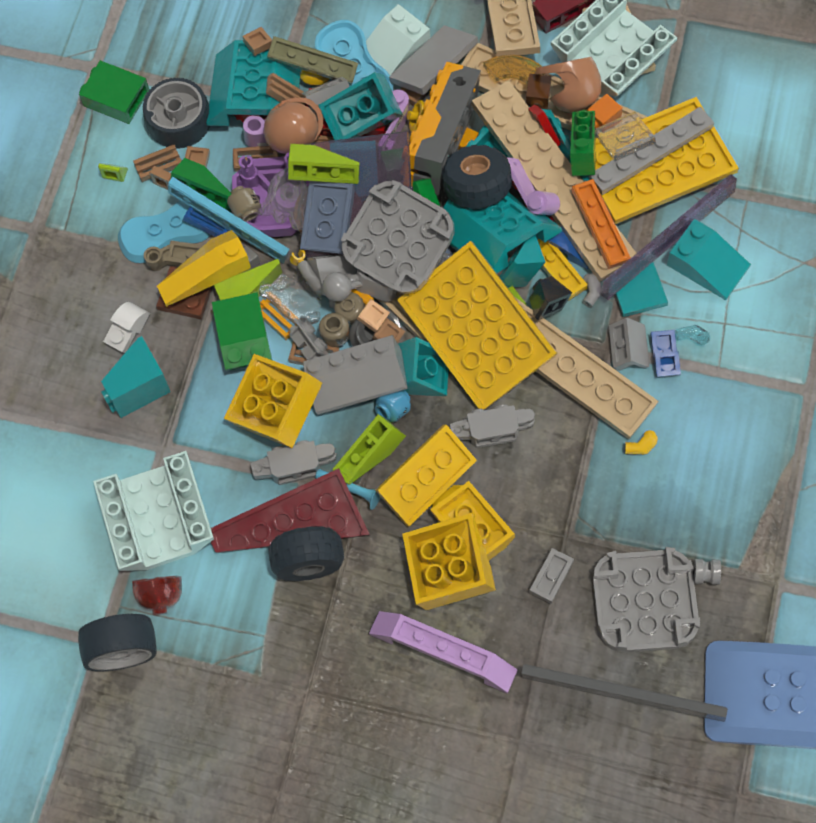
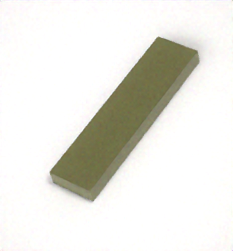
(311, 60)

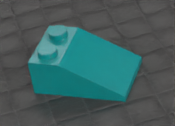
(361, 108)
(708, 260)

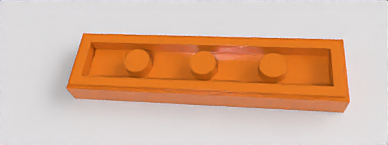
(600, 223)

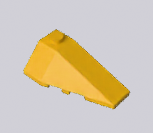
(211, 264)

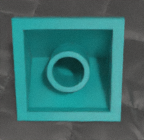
(523, 264)

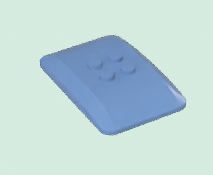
(765, 691)

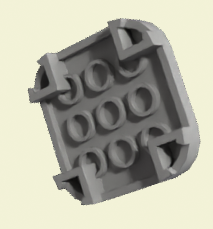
(398, 237)
(645, 600)

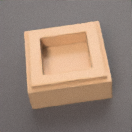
(373, 315)

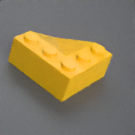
(273, 400)
(447, 562)

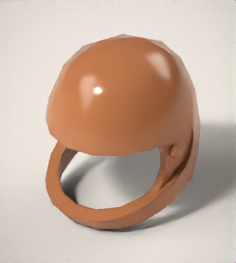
(580, 81)
(292, 124)

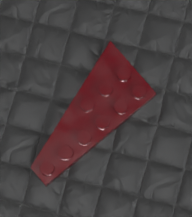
(315, 504)

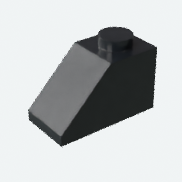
(548, 297)

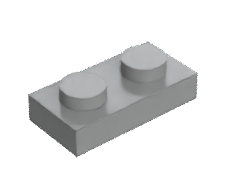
(551, 576)

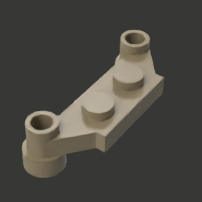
(172, 254)

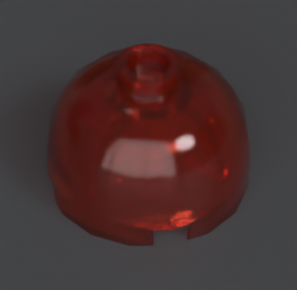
(158, 592)

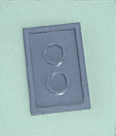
(327, 216)

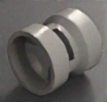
(707, 571)

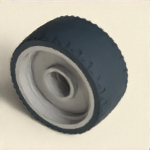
(176, 112)
(117, 642)

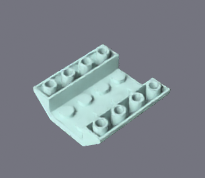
(615, 41)
(154, 515)

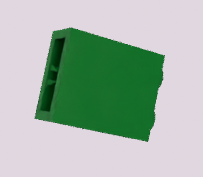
(114, 92)

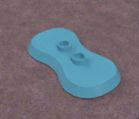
(348, 41)
(157, 231)

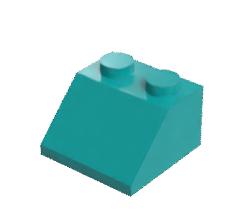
(424, 369)

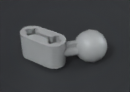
(339, 286)

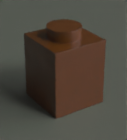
(538, 90)

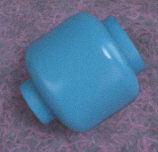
(393, 405)

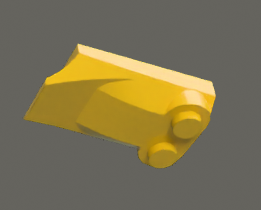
(466, 499)

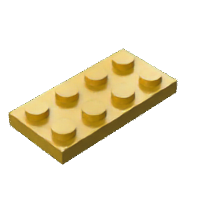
(426, 475)

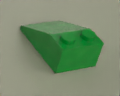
(241, 330)

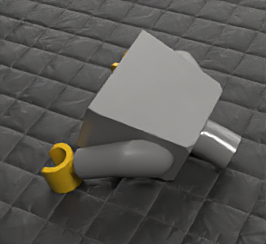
(317, 268)

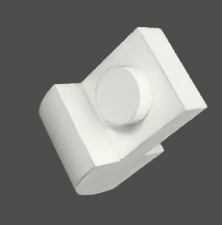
(126, 323)

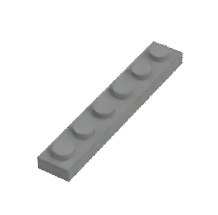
(667, 141)

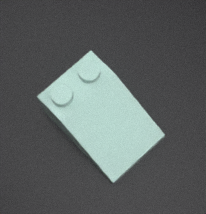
(396, 39)

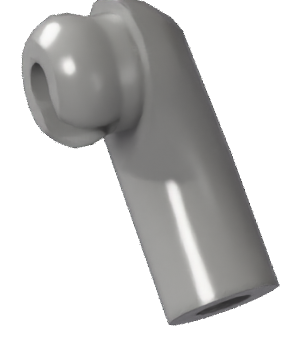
(595, 290)

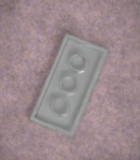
(422, 68)

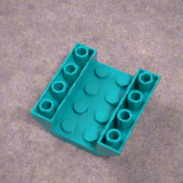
(241, 83)
(499, 228)

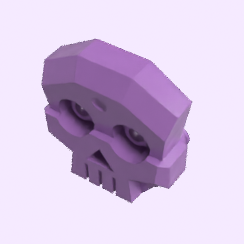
(257, 176)

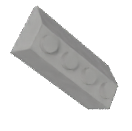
(357, 374)

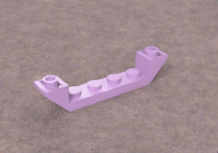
(444, 647)

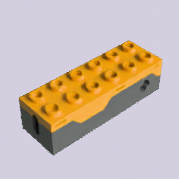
(443, 122)

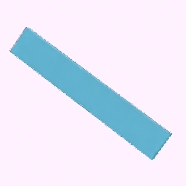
(228, 220)

